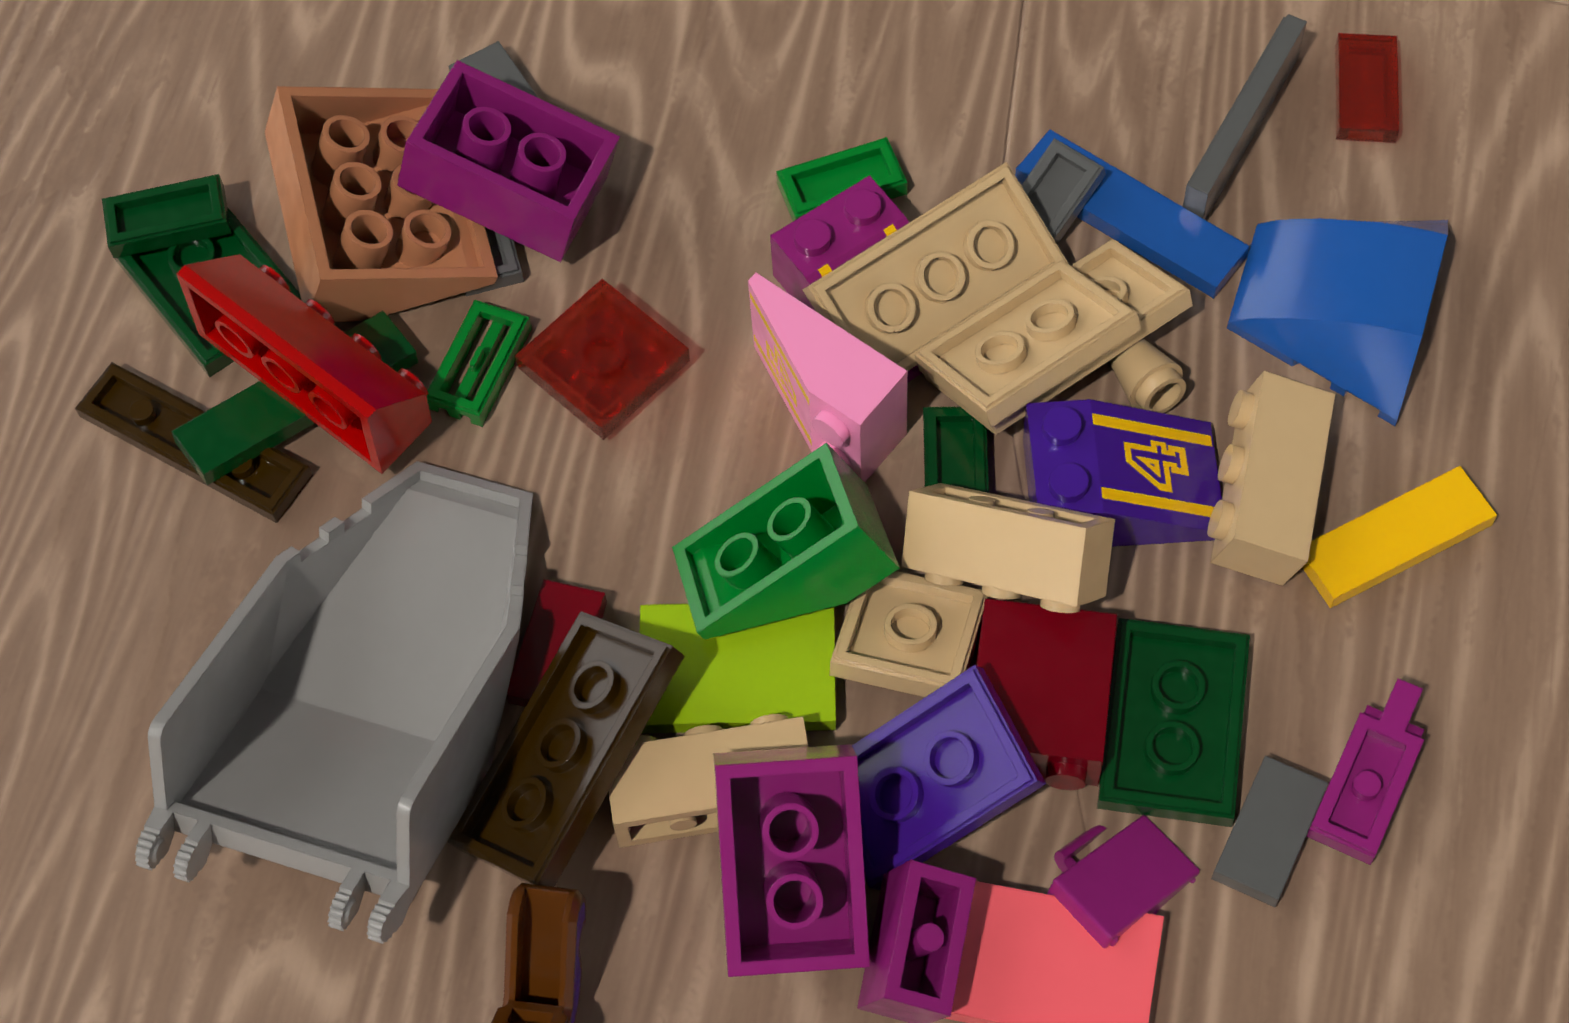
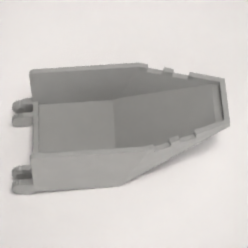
(352, 696)

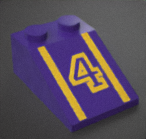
(1124, 465)

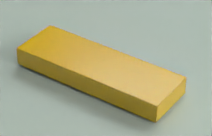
(1397, 536)

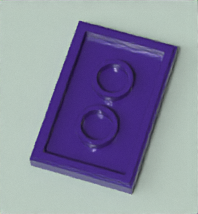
(939, 773)

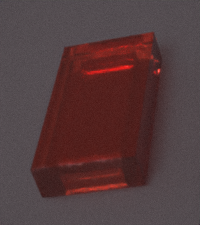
(1366, 88)

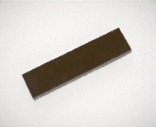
(148, 414)

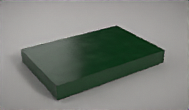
(157, 280)
(1174, 722)

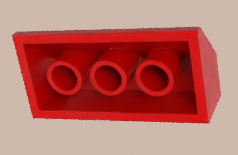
(306, 357)

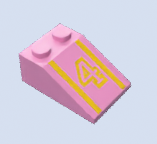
(829, 379)

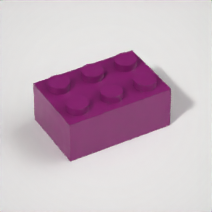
(507, 160)
(791, 860)

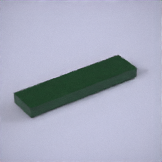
(262, 419)

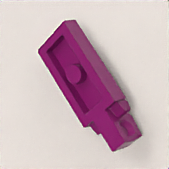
(1370, 777)

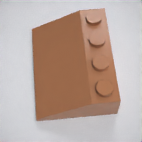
(349, 227)

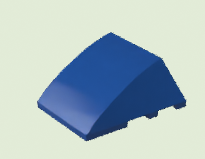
(1342, 300)

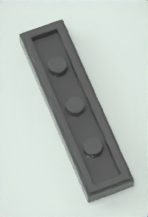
(1244, 117)

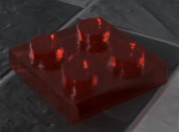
(603, 358)

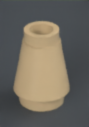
(1149, 373)

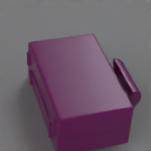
(1120, 878)

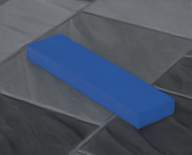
(1153, 225)

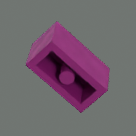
(917, 943)

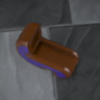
(542, 955)

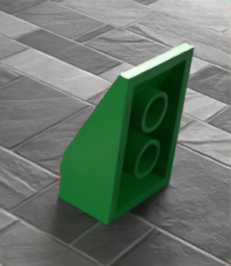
(786, 549)

